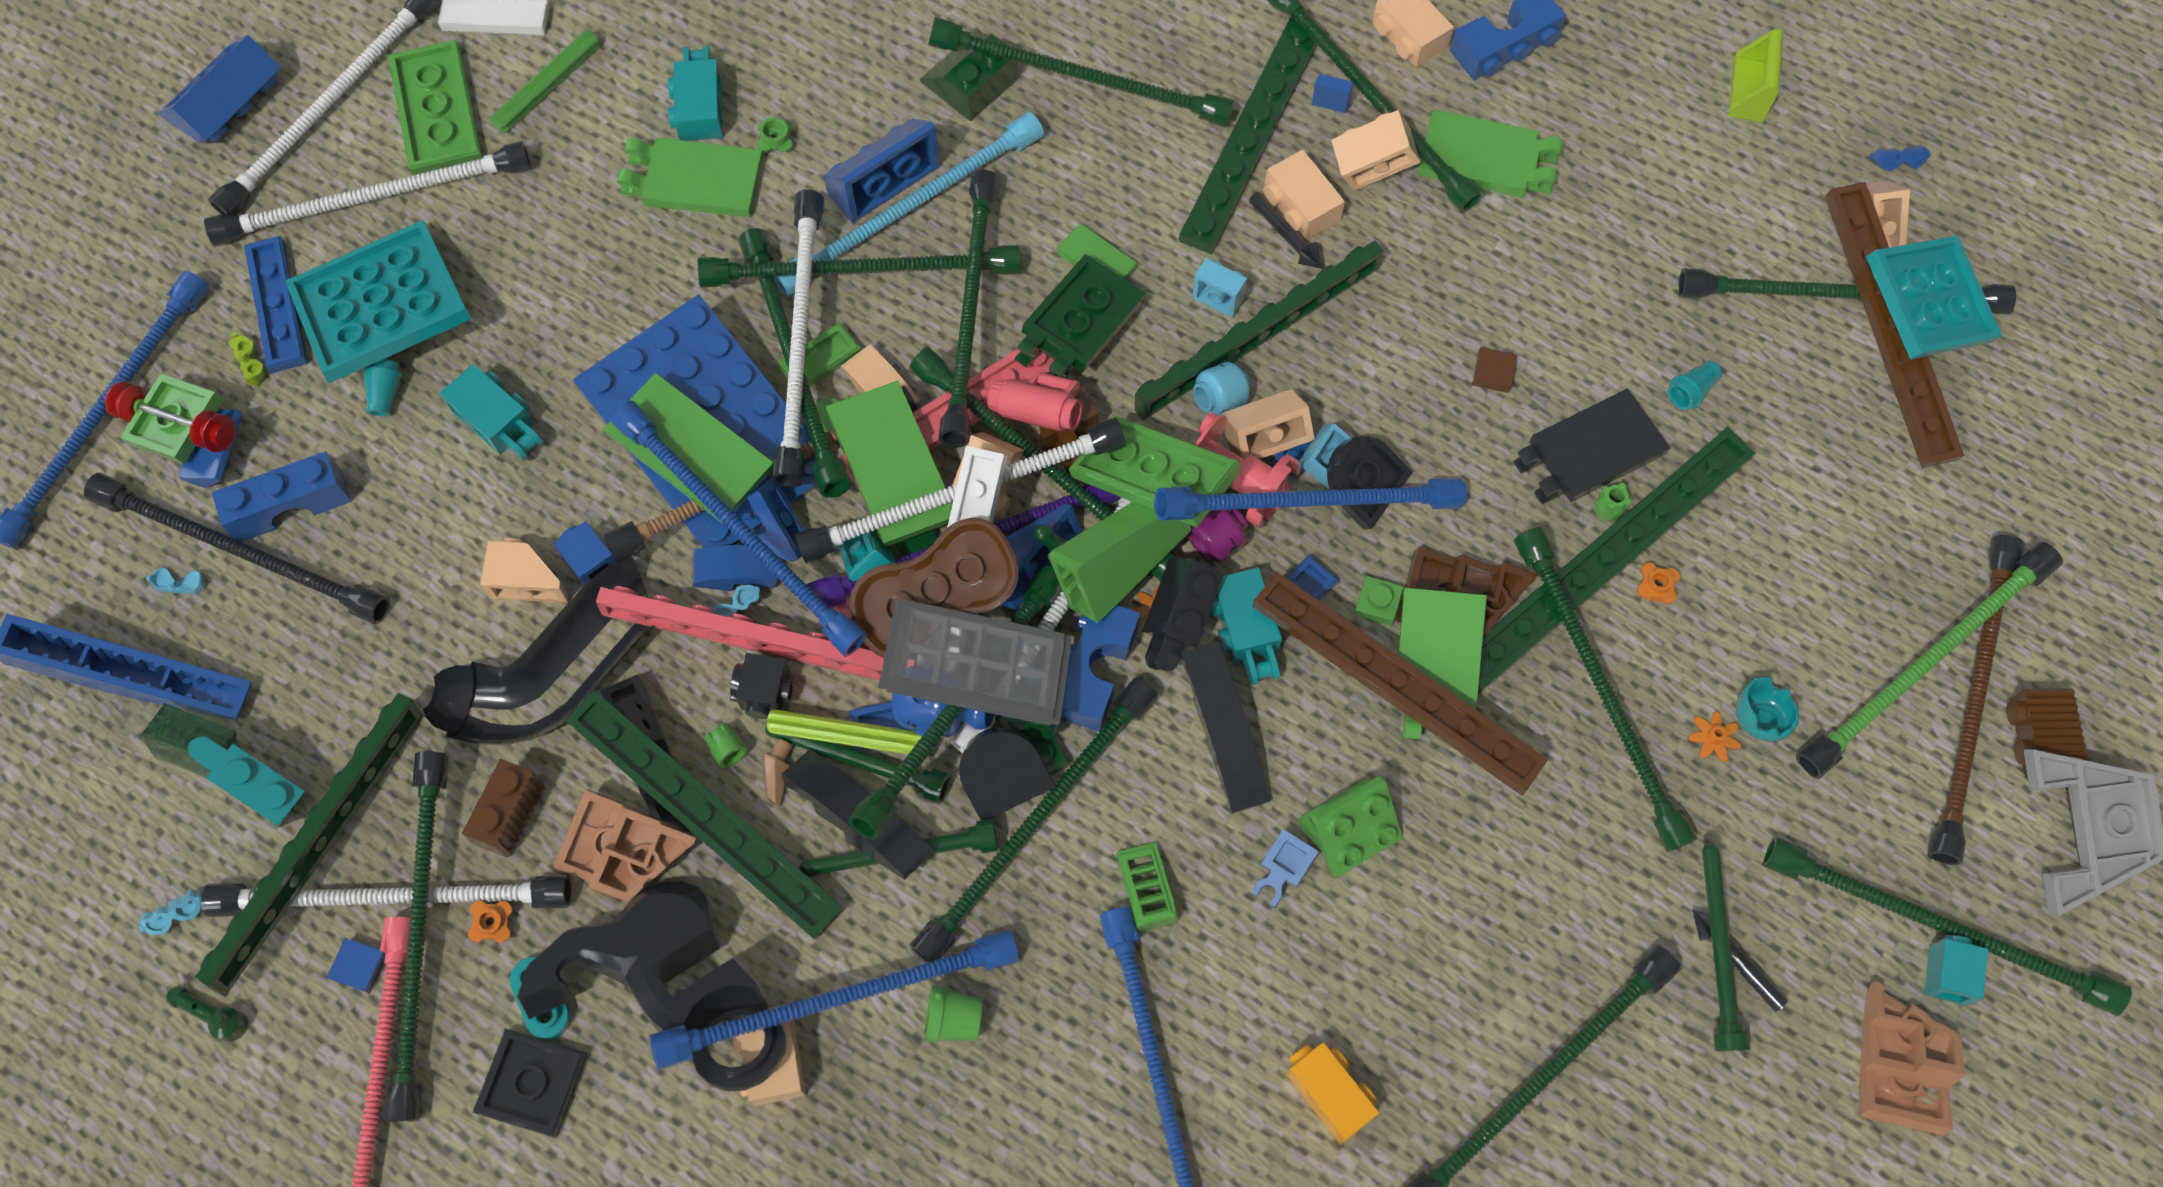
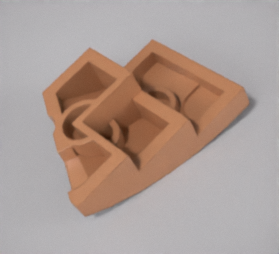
(618, 846)
(1900, 1057)

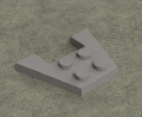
(2113, 822)

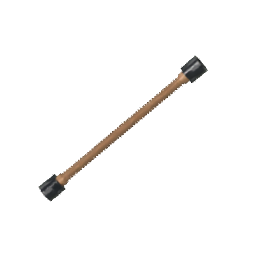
(631, 538)

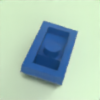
(778, 520)

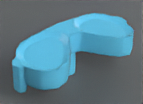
(164, 581)

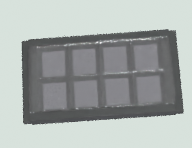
(976, 662)

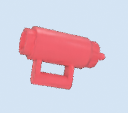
(1042, 401)

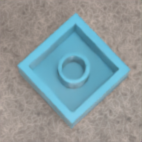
(1219, 287)
(1318, 454)

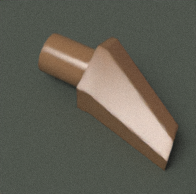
(773, 767)

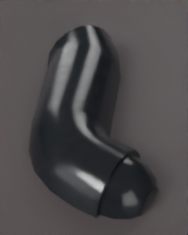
(535, 670)

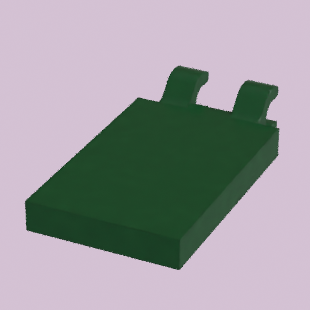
(1079, 317)

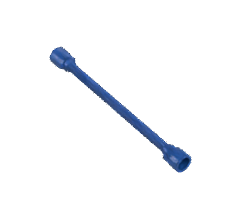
(184, 296)
(1182, 503)
(841, 630)
(1120, 935)
(677, 1044)

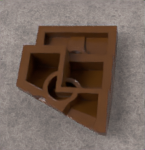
(1466, 575)

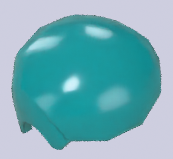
(1766, 710)

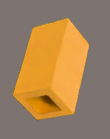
(1331, 1091)

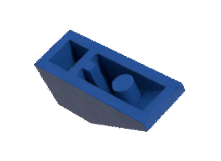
(1033, 554)

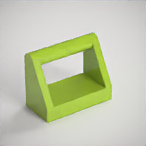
(1756, 77)

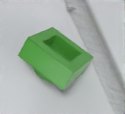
(1378, 600)

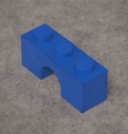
(1485, 49)
(251, 505)
(1086, 696)

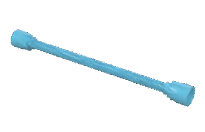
(1018, 135)

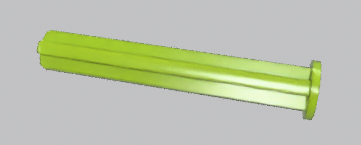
(841, 731)

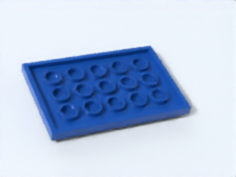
(711, 369)

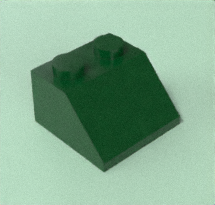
(971, 79)

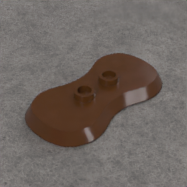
(963, 571)

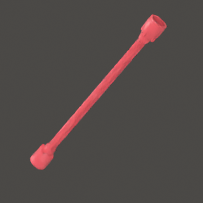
(395, 948)

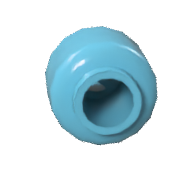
(1221, 388)

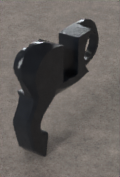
(646, 947)

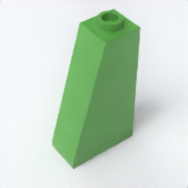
(1113, 557)

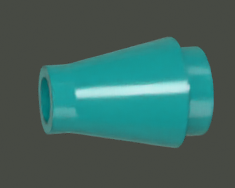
(381, 386)
(1692, 387)

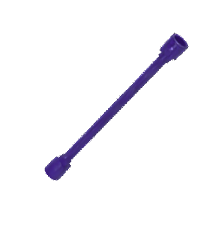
(834, 589)

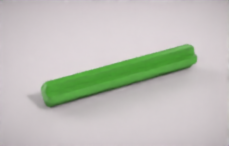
(545, 81)

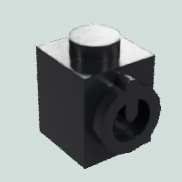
(761, 685)

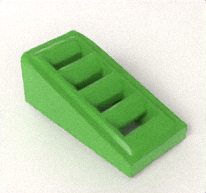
(1155, 918)

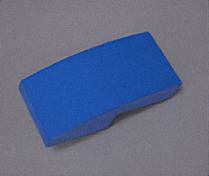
(729, 565)

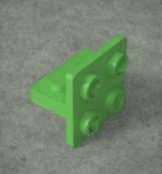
(1353, 825)

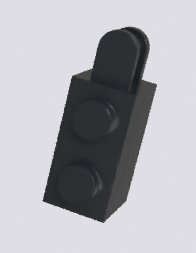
(1179, 611)

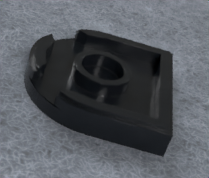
(1365, 465)
(1002, 771)

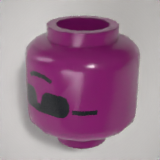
(1219, 535)

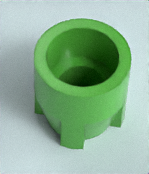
(1607, 508)
(725, 746)

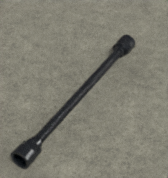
(114, 495)

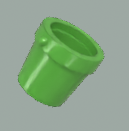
(952, 1016)

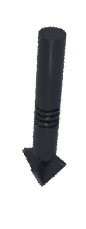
(1308, 252)
(1747, 969)

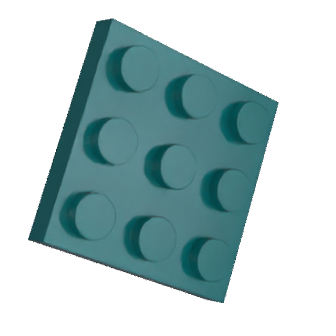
(1933, 296)

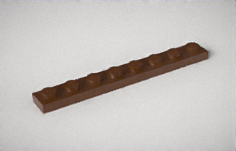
(1912, 379)
(1400, 683)

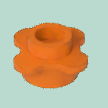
(1652, 592)
(499, 930)

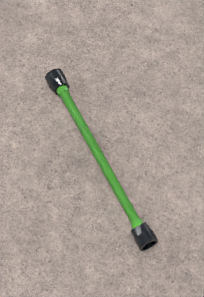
(1825, 752)

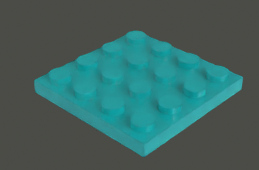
(376, 301)

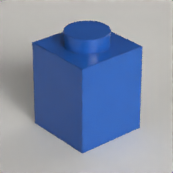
(584, 552)

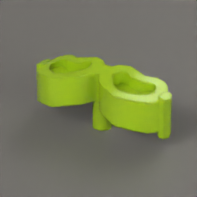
(244, 353)

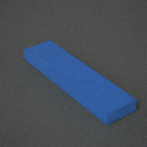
(274, 306)

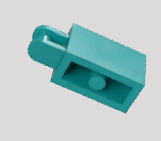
(696, 96)
(491, 412)
(1244, 629)
(247, 779)

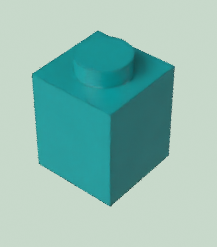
(1956, 971)

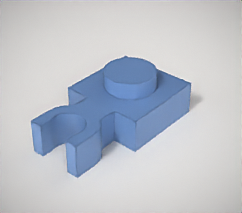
(1288, 862)

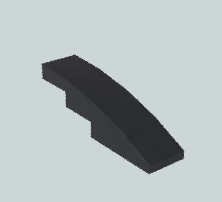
(633, 702)
(1225, 727)
(837, 796)

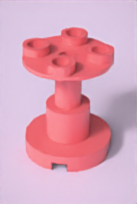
(1255, 474)

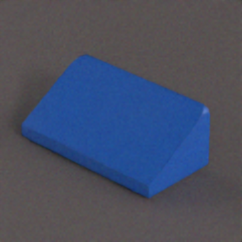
(207, 467)

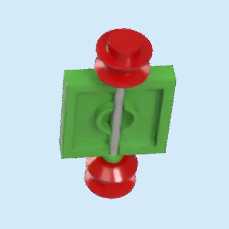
(170, 417)

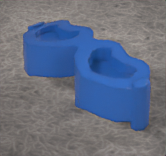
(1894, 158)

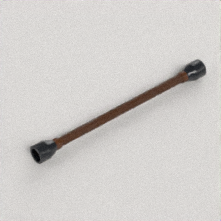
(1948, 839)

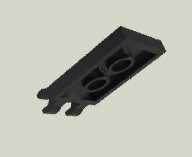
(1592, 448)

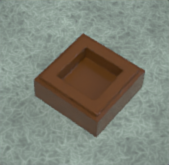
(1494, 370)

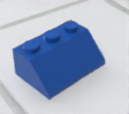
(222, 90)
(884, 168)

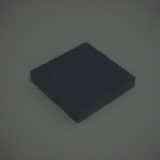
(530, 1083)

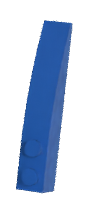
(119, 669)

